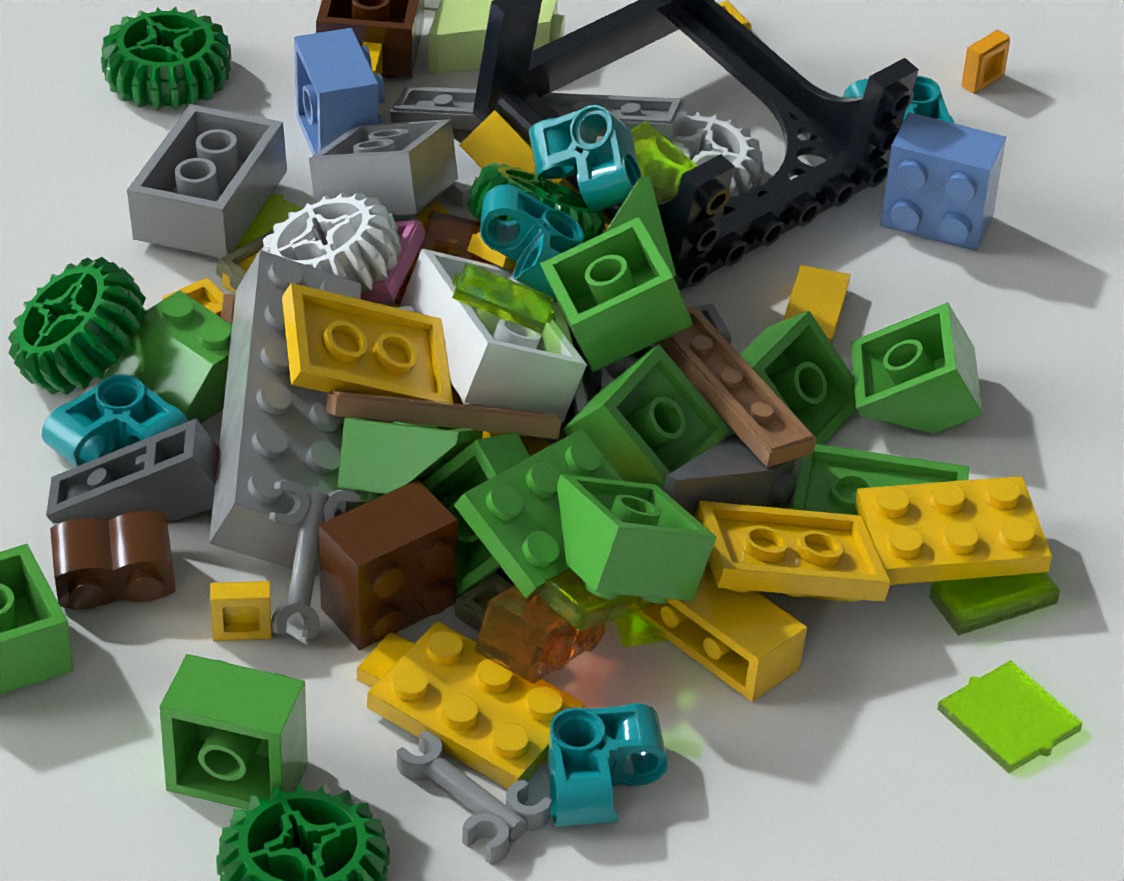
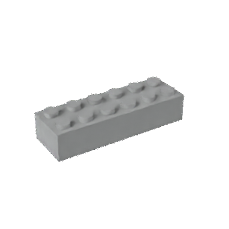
(267, 424)

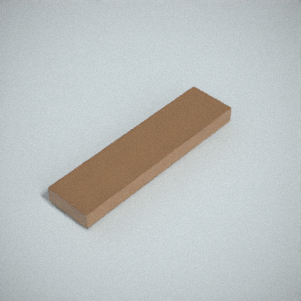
(738, 393)
(442, 414)

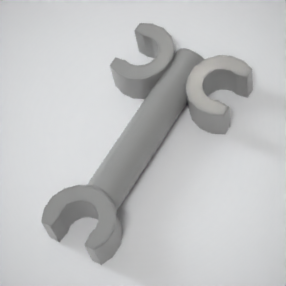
(310, 511)
(492, 816)

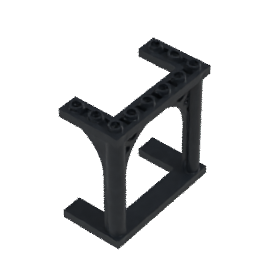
(846, 132)

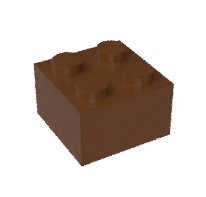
(389, 22)
(388, 564)

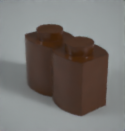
(112, 560)

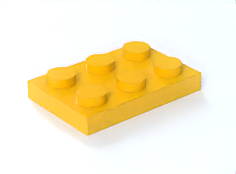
(363, 347)
(954, 529)
(793, 552)
(472, 705)

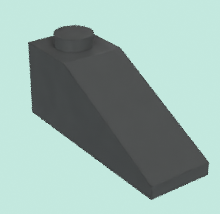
(158, 474)
(732, 476)

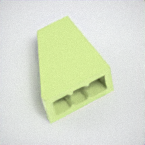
(460, 32)

